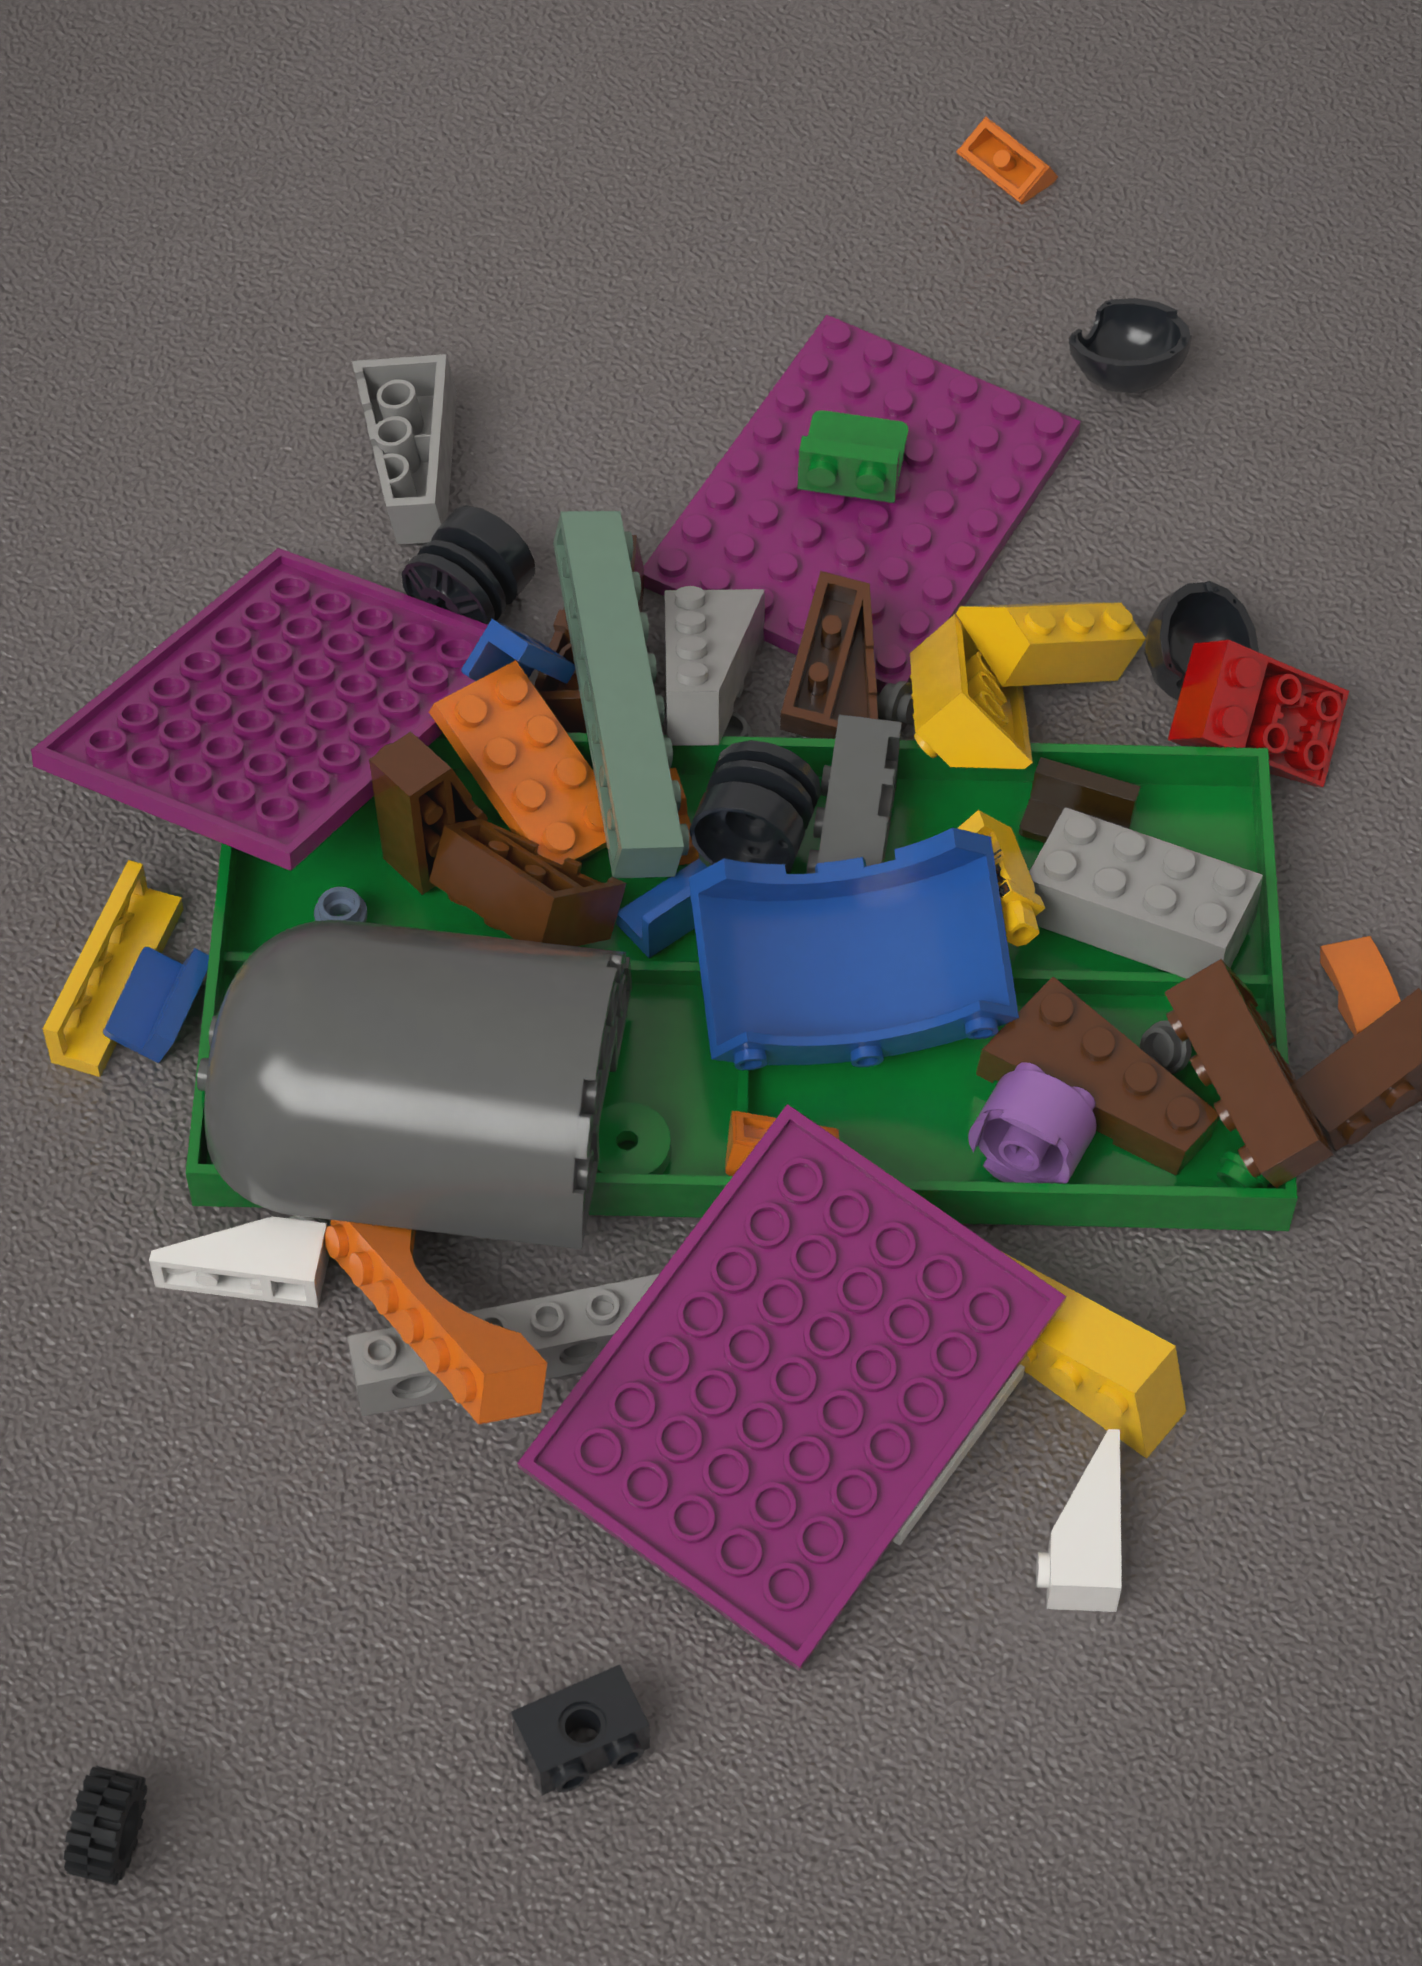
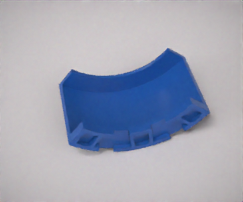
(853, 955)

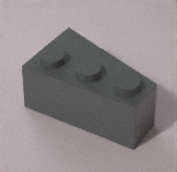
(858, 792)

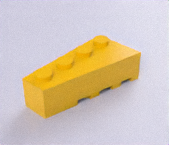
(1109, 1369)

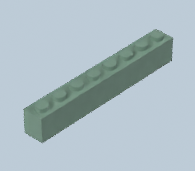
(619, 695)

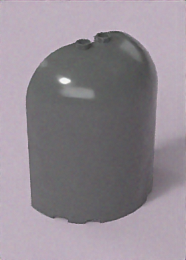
(416, 1079)

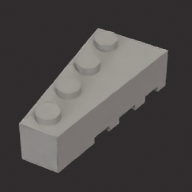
(411, 432)
(707, 656)

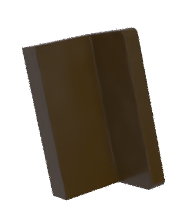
(1070, 787)

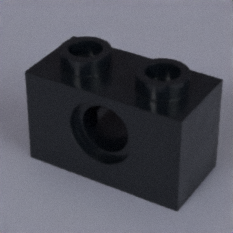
(598, 1703)

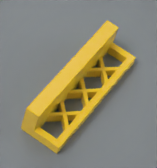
(129, 922)

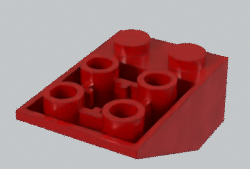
(1258, 702)

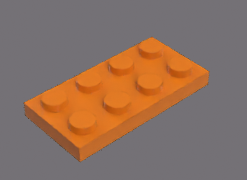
(525, 763)

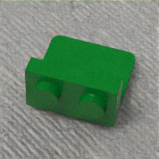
(852, 456)

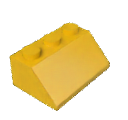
(1053, 641)

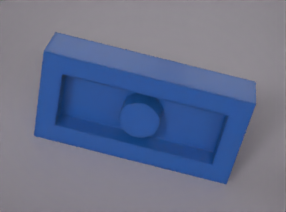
(503, 645)
(661, 913)
(155, 1002)

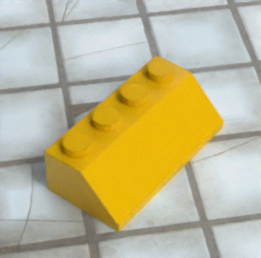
(963, 707)

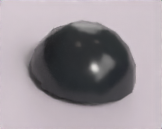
(1131, 345)
(1188, 617)

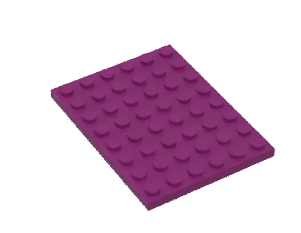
(962, 490)
(268, 707)
(792, 1385)

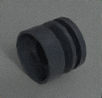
(471, 566)
(756, 805)

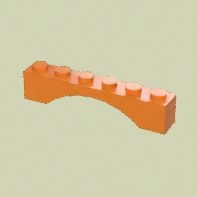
(480, 1363)

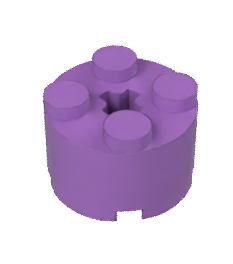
(1034, 1127)

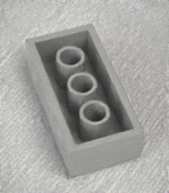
(1142, 895)

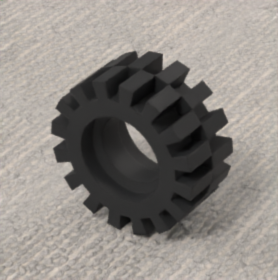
(105, 1825)

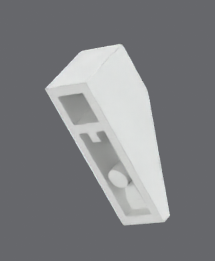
(255, 1261)
(1085, 1543)

